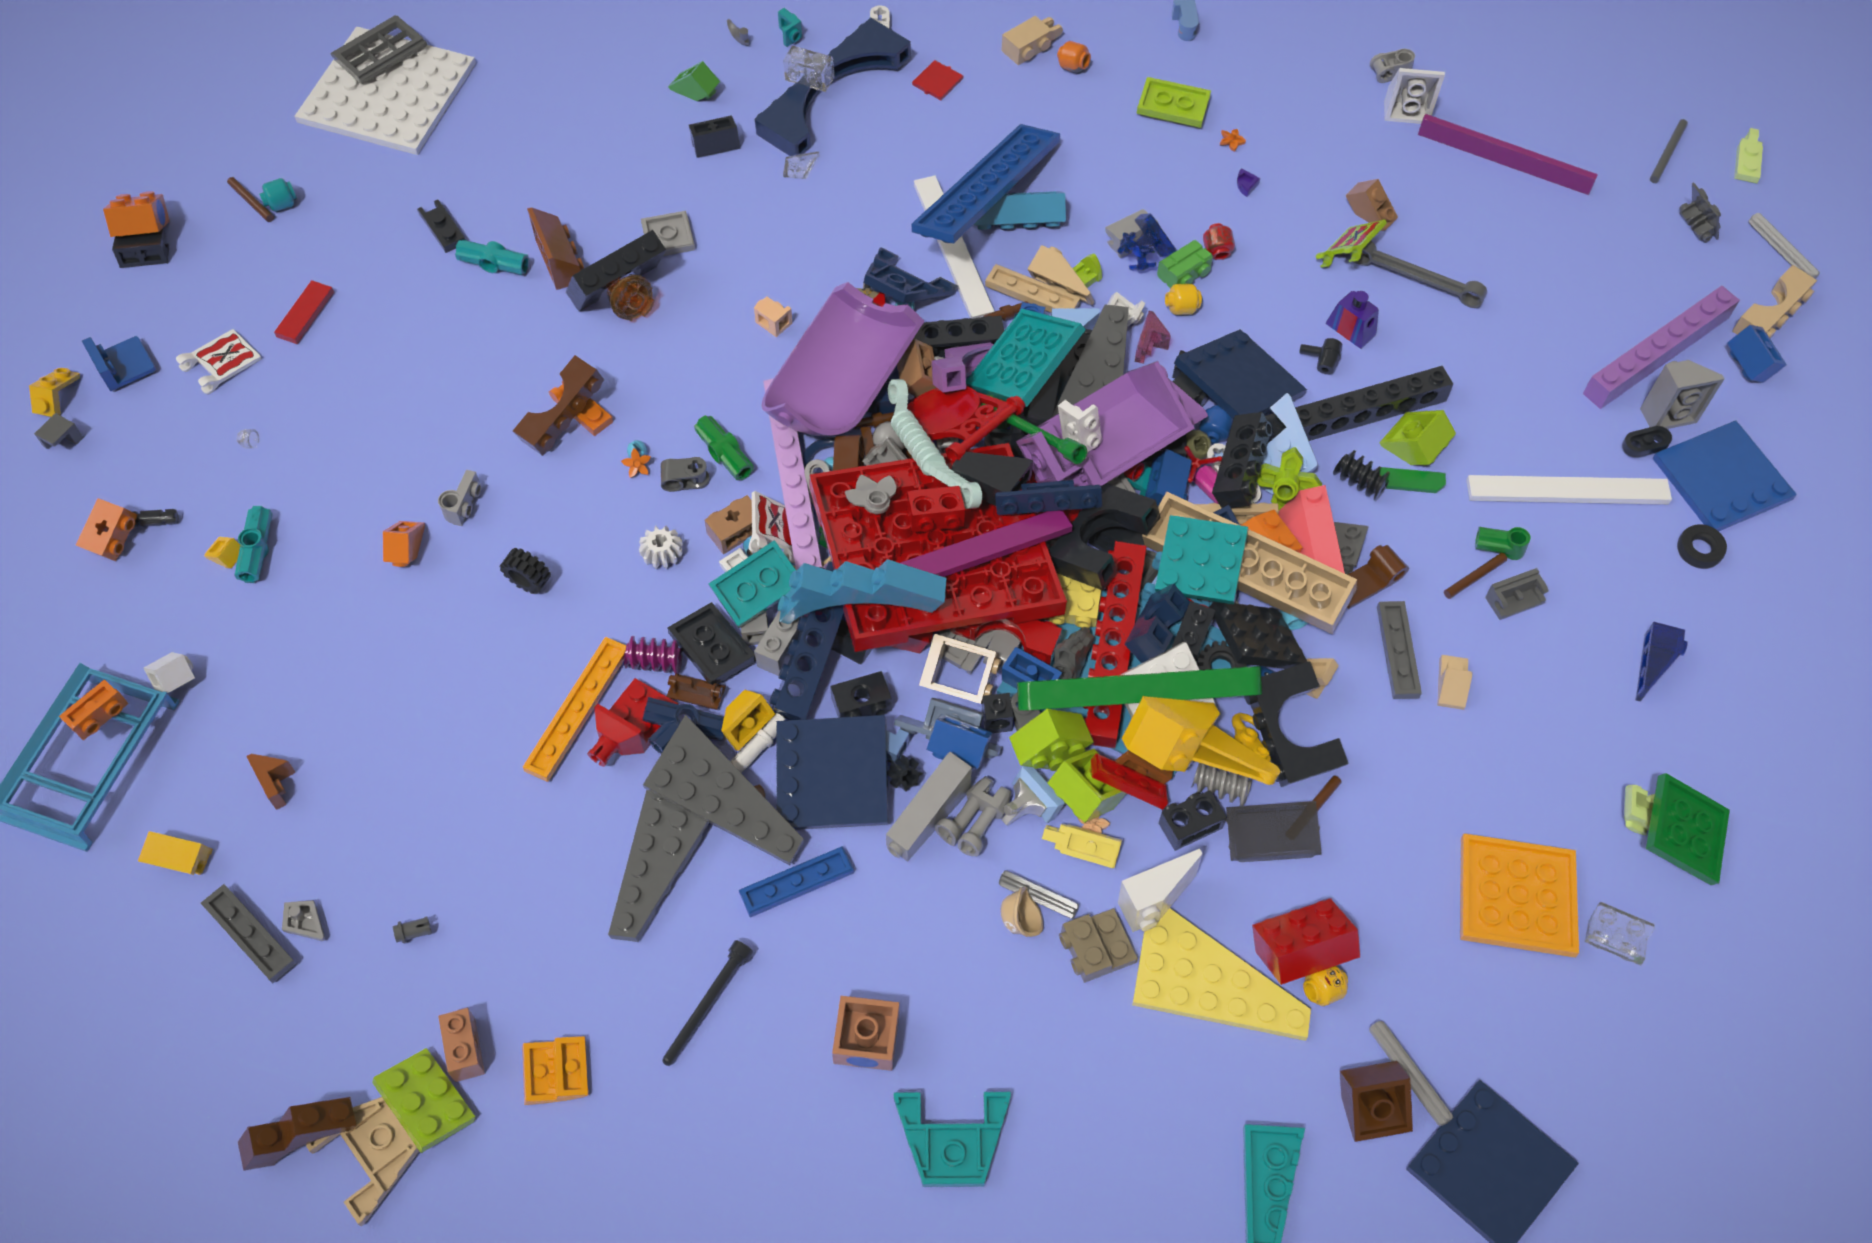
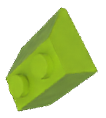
(1419, 436)

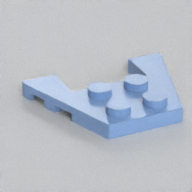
(1290, 437)

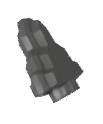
(1072, 653)

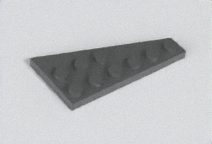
(1101, 357)
(709, 786)
(659, 852)

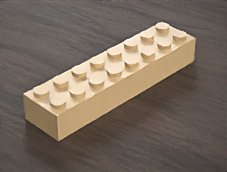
(1273, 571)

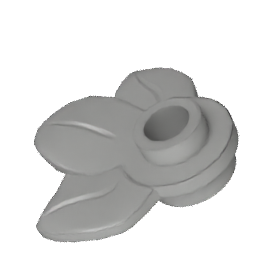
(872, 495)

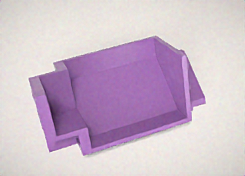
(1136, 419)

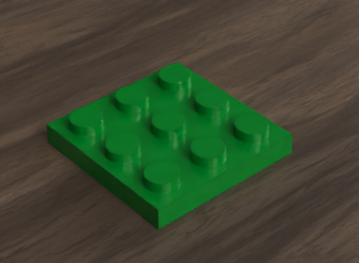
(1688, 829)

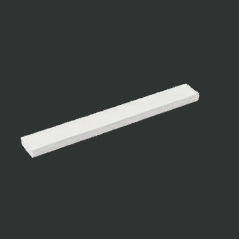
(957, 257)
(1568, 489)

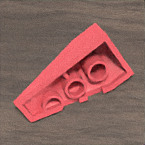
(1312, 524)

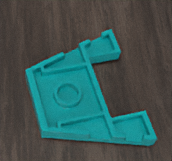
(952, 1152)

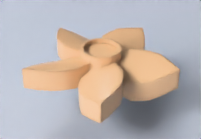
(1095, 824)

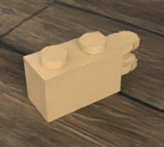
(1029, 38)

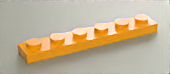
(575, 710)

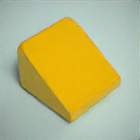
(224, 552)

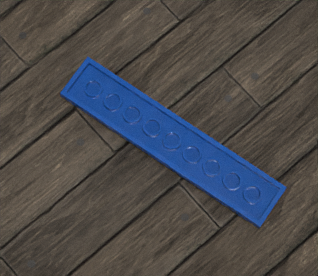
(985, 184)

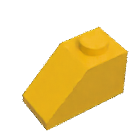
(745, 718)

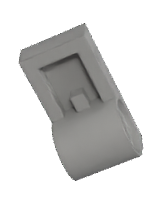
(460, 499)

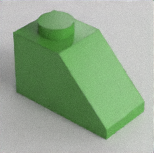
(695, 82)

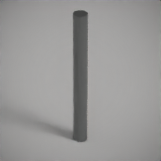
(1666, 155)

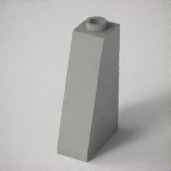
(932, 803)

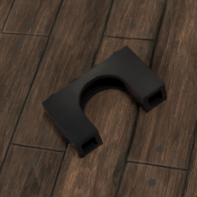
(636, 257)
(1119, 509)
(1294, 761)

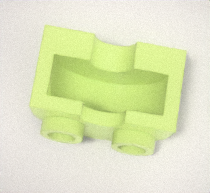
(1637, 809)

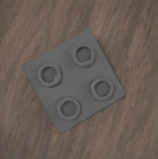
(1701, 215)
(1350, 541)

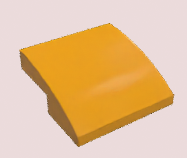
(554, 1070)

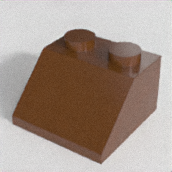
(1377, 1100)

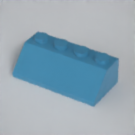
(1026, 209)

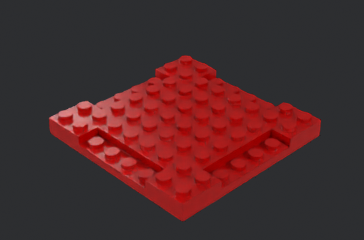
(1010, 586)

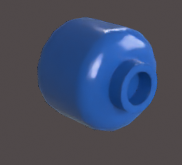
(1217, 424)

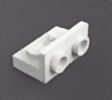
(1080, 425)

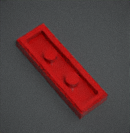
(304, 312)
(1129, 781)

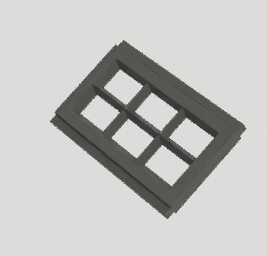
(378, 32)

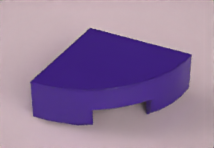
(1247, 182)

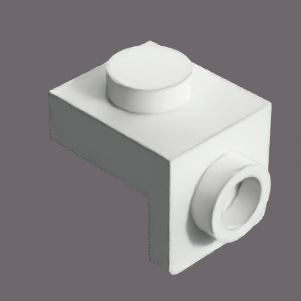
(1135, 311)

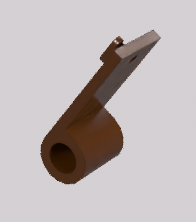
(1379, 573)

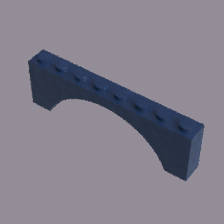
(865, 48)

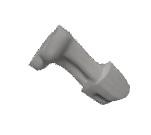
(978, 799)

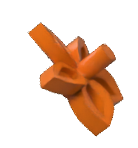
(1232, 139)
(636, 463)

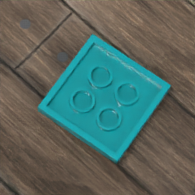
(1202, 558)

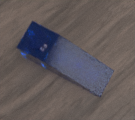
(1660, 650)

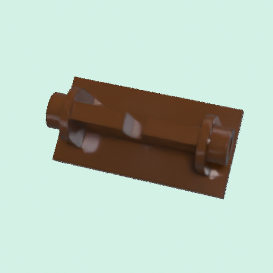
(695, 691)

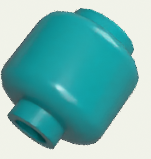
(278, 194)

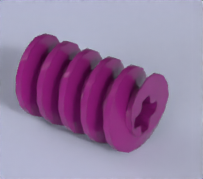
(653, 655)

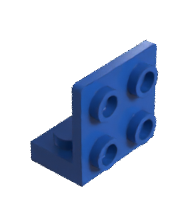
(121, 362)

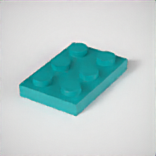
(754, 584)

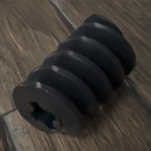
(1363, 474)

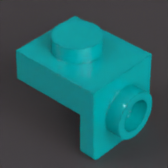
(790, 27)

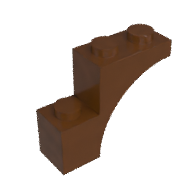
(300, 1125)

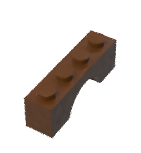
(543, 428)

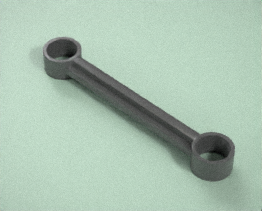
(1425, 276)

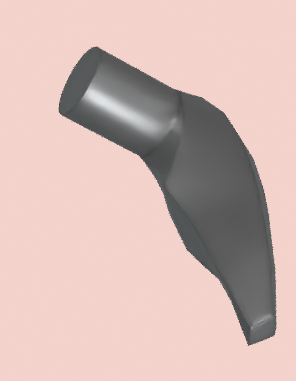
(739, 35)

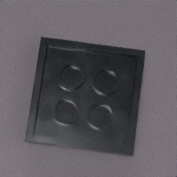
(1258, 635)

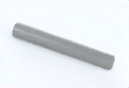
(1781, 244)
(1419, 1084)

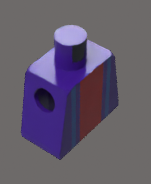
(1355, 318)

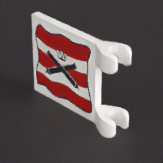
(221, 358)
(769, 524)

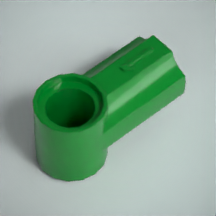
(1511, 542)

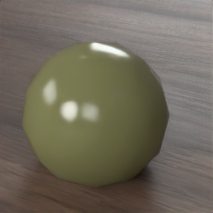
(1199, 443)

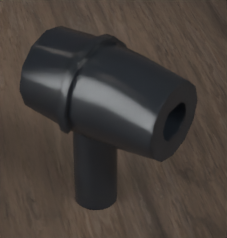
(1328, 354)

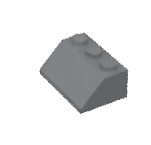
(1680, 394)

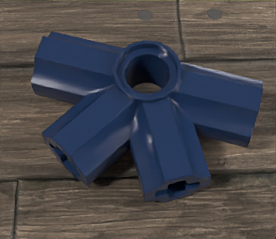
(666, 715)

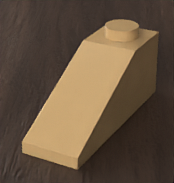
(1053, 269)

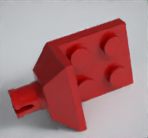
(622, 725)

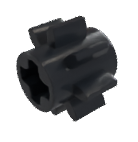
(904, 773)

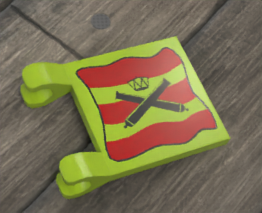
(1352, 242)

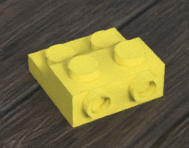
(1081, 603)

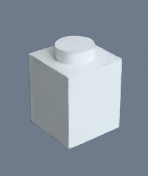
(169, 672)

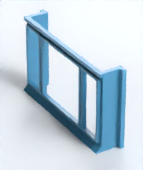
(53, 829)

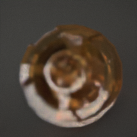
(630, 297)

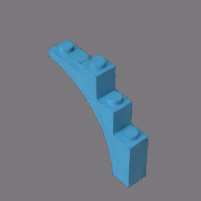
(854, 584)

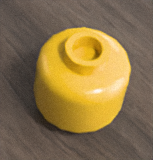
(1183, 299)

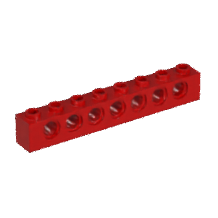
(1129, 558)

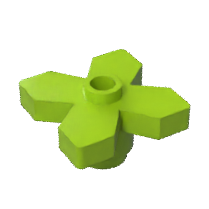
(1287, 479)

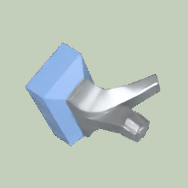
(1032, 797)

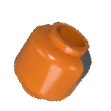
(1074, 56)

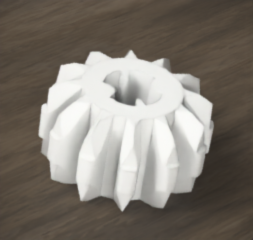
(660, 547)

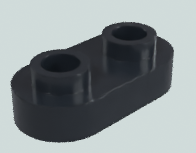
(1642, 442)

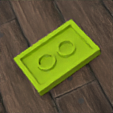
(1173, 102)
(423, 1100)

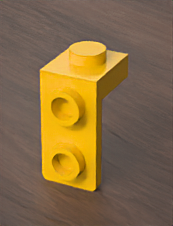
(45, 393)

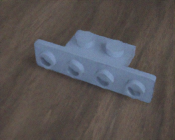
(939, 707)

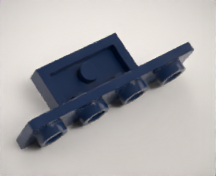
(1048, 497)

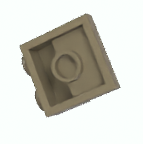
(1097, 945)

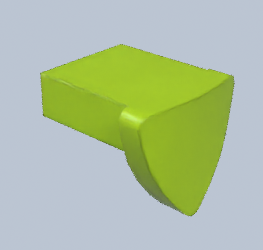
(1089, 270)

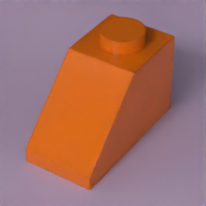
(402, 542)

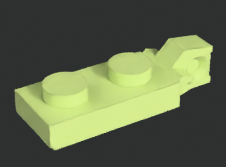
(1749, 157)

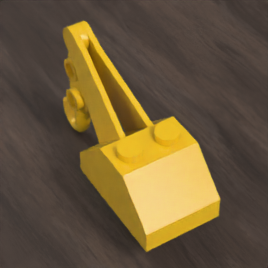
(1183, 731)

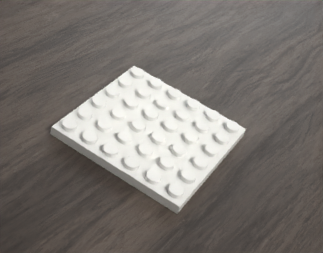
(393, 107)

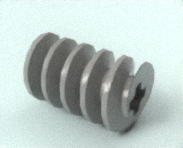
(1223, 782)

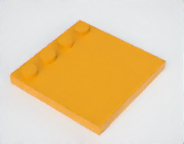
(1519, 895)

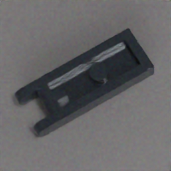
(441, 226)

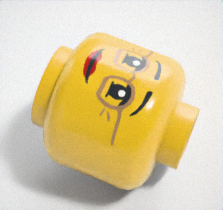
(1326, 986)

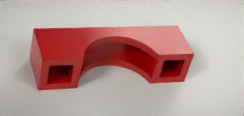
(1036, 636)

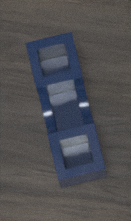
(1150, 631)

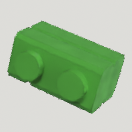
(1185, 264)

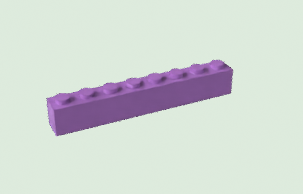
(1660, 347)

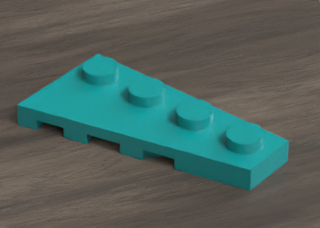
(1269, 1174)

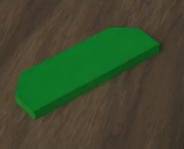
(1415, 480)

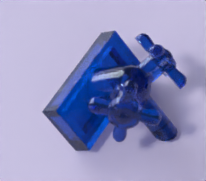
(1152, 239)

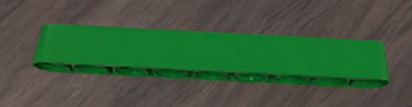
(1131, 688)

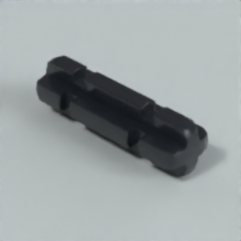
(156, 517)

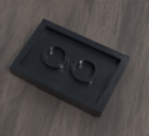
(711, 644)

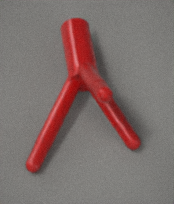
(1196, 463)

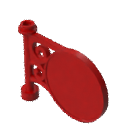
(959, 414)

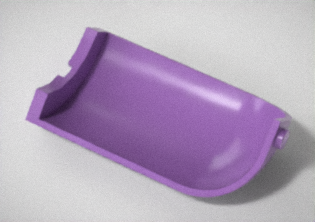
(840, 363)

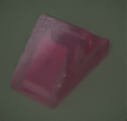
(1153, 335)

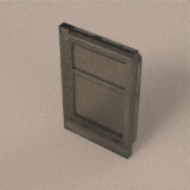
(1273, 831)

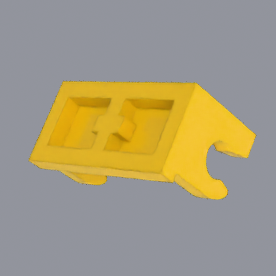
(174, 853)

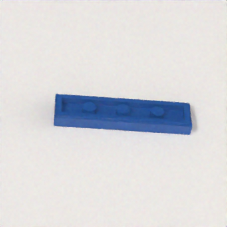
(796, 881)

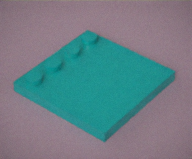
(1025, 356)

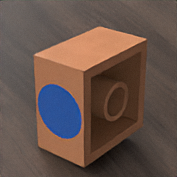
(866, 1033)

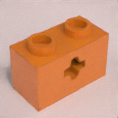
(106, 529)

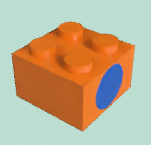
(136, 214)

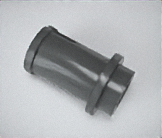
(411, 929)

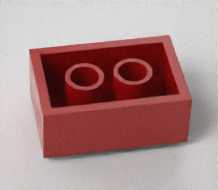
(1306, 941)

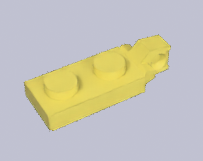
(1084, 844)

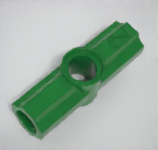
(723, 447)

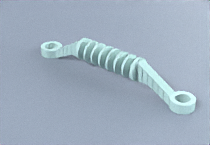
(922, 447)

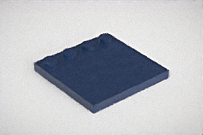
(1239, 374)
(832, 772)
(1492, 1166)

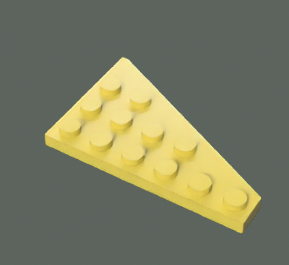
(1201, 979)

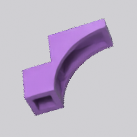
(959, 363)

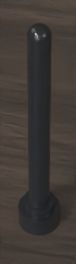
(738, 955)

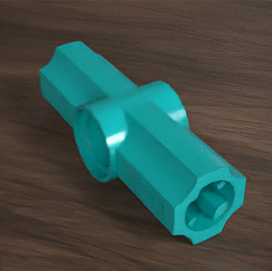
(492, 257)
(253, 544)

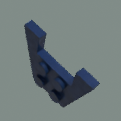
(901, 285)

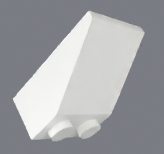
(1412, 95)
(1152, 892)

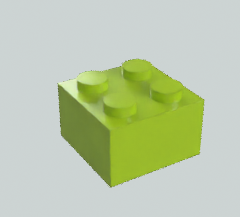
(1051, 739)
(1080, 791)

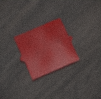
(937, 80)

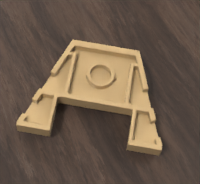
(381, 1150)

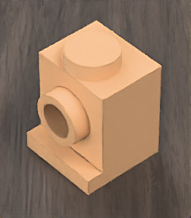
(772, 316)

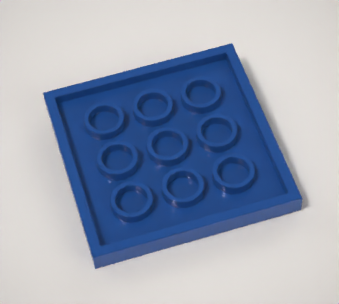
(1724, 476)

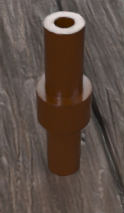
(1007, 311)
(875, 420)

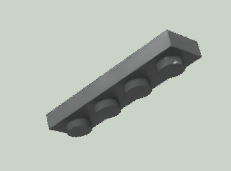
(1399, 650)
(248, 933)

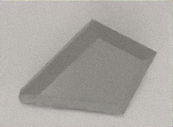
(302, 919)

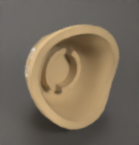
(1021, 914)

